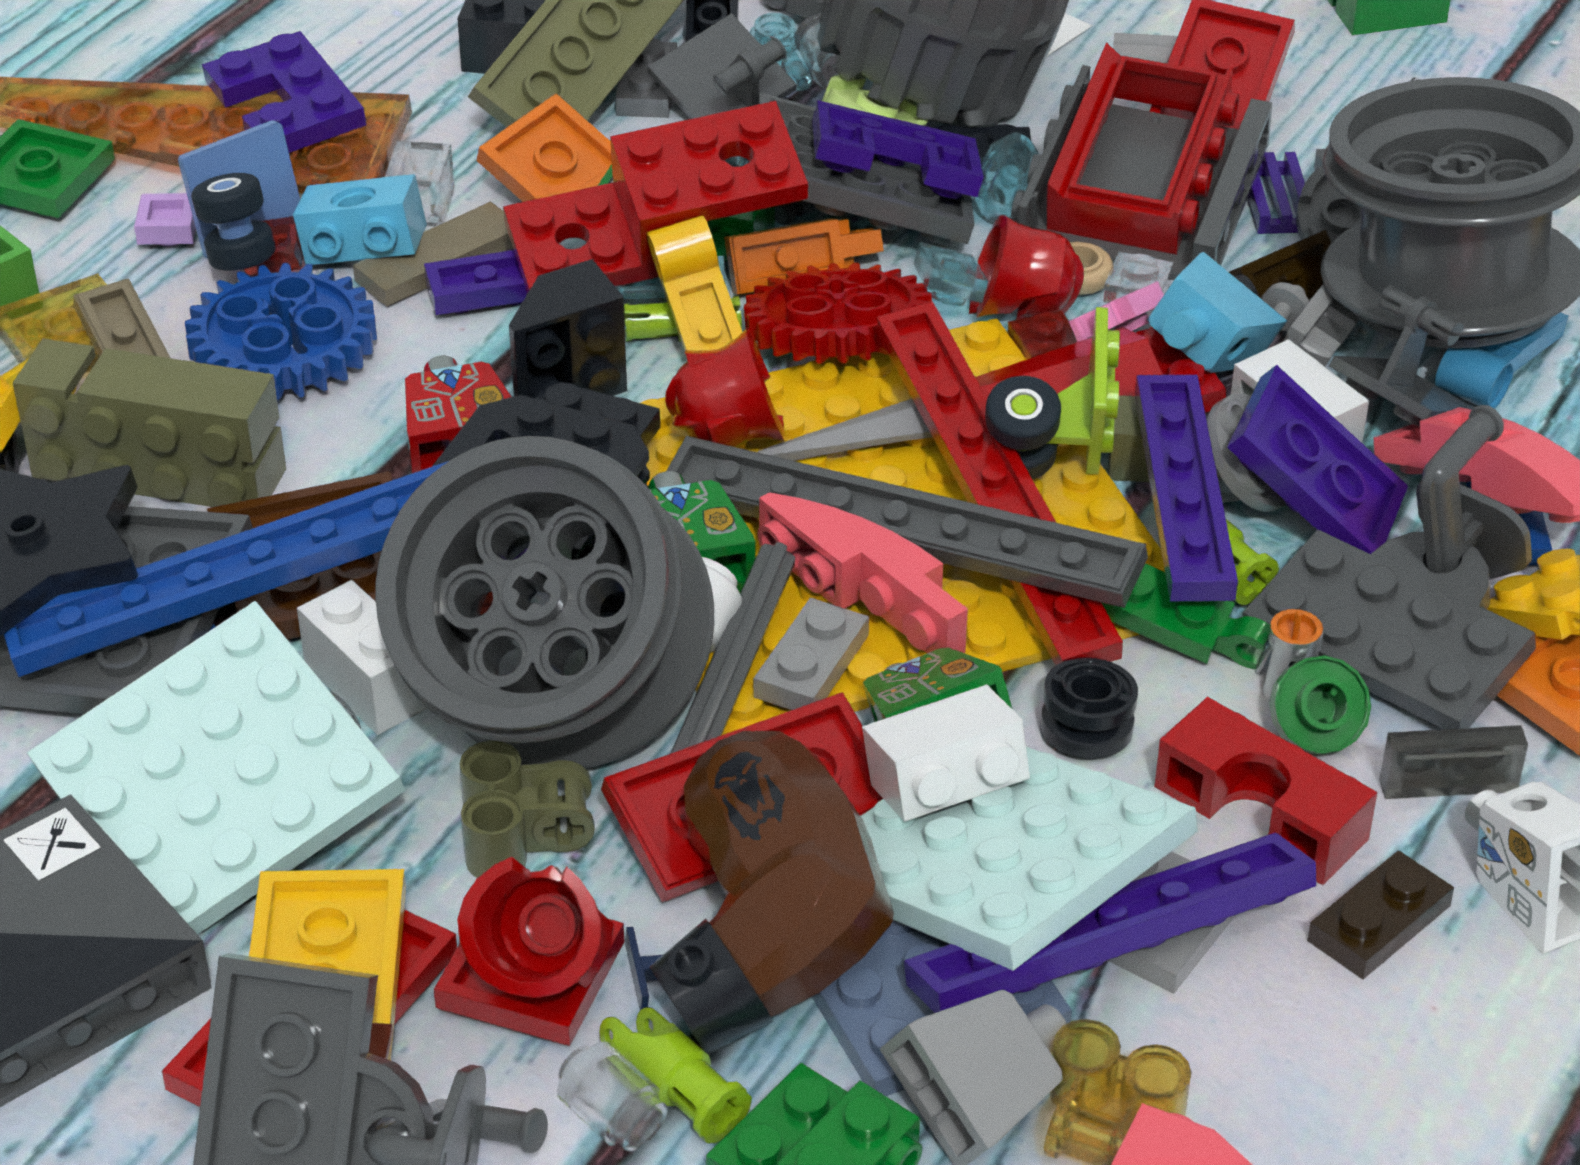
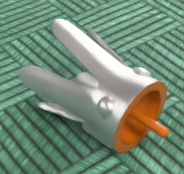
(1292, 637)

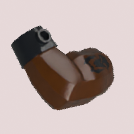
(795, 881)

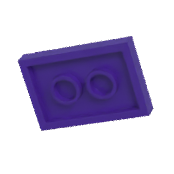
(1316, 463)

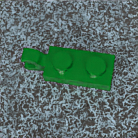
(1190, 625)

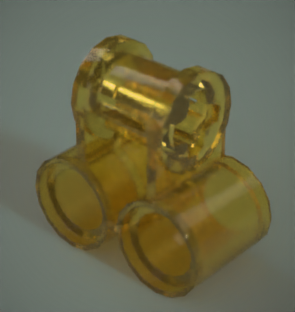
(1106, 1090)

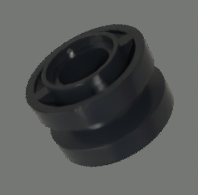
(1089, 707)

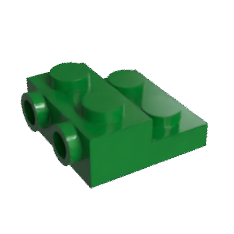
(821, 1124)

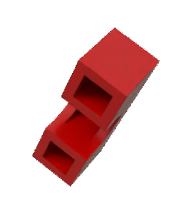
(1227, 758)

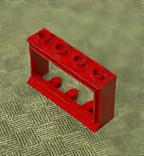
(1129, 217)

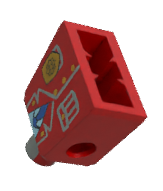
(442, 402)

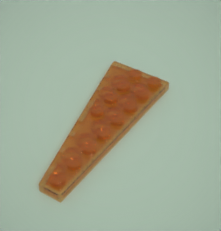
(173, 119)

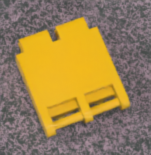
(1545, 599)

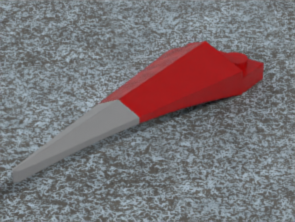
(1139, 354)

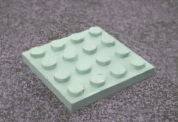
(220, 767)
(1023, 859)

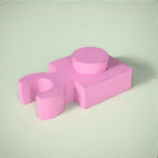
(1124, 312)

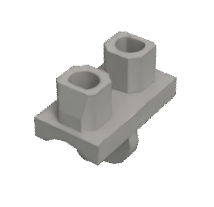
(1312, 325)

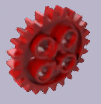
(829, 310)

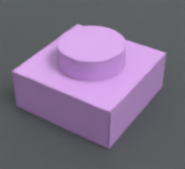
(164, 220)

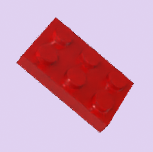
(1236, 39)

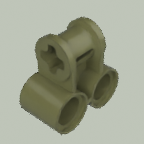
(518, 806)

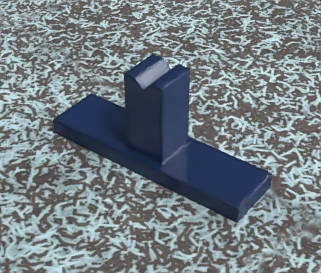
(639, 967)

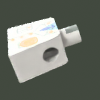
(1531, 859)

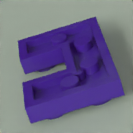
(313, 95)
(853, 137)

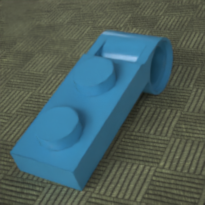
(1486, 372)

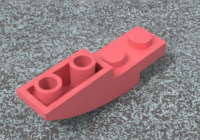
(1515, 469)
(860, 560)

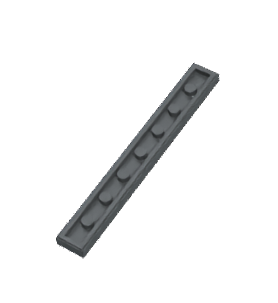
(947, 528)

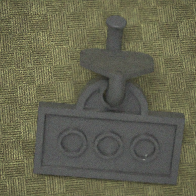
(1419, 603)
(299, 1087)

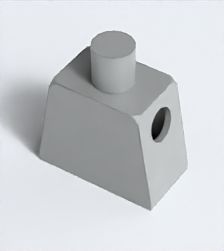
(977, 1069)

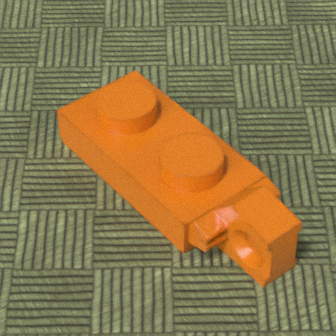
(794, 247)

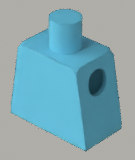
(1211, 313)

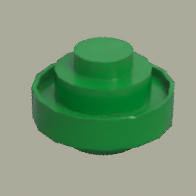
(1320, 704)

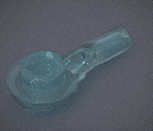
(784, 29)

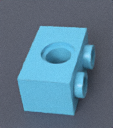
(360, 219)

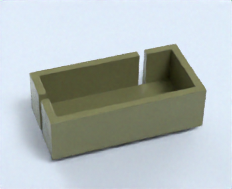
(179, 424)

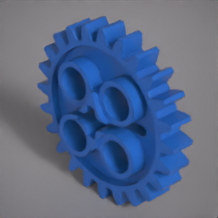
(319, 316)

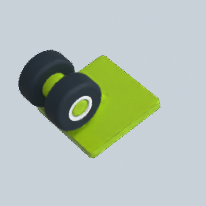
(1035, 419)

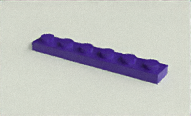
(1132, 919)

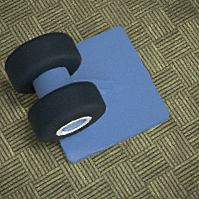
(235, 189)

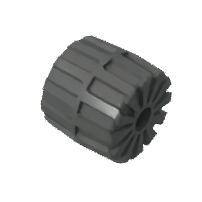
(943, 53)

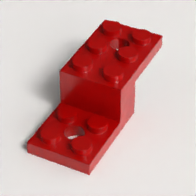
(659, 181)

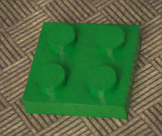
(48, 166)

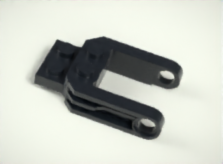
(572, 414)

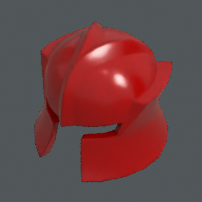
(1027, 271)
(724, 395)
(532, 930)

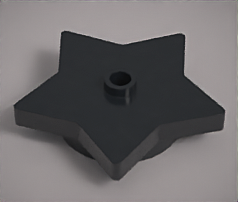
(60, 538)

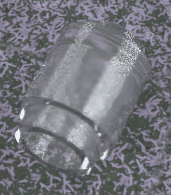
(611, 1096)

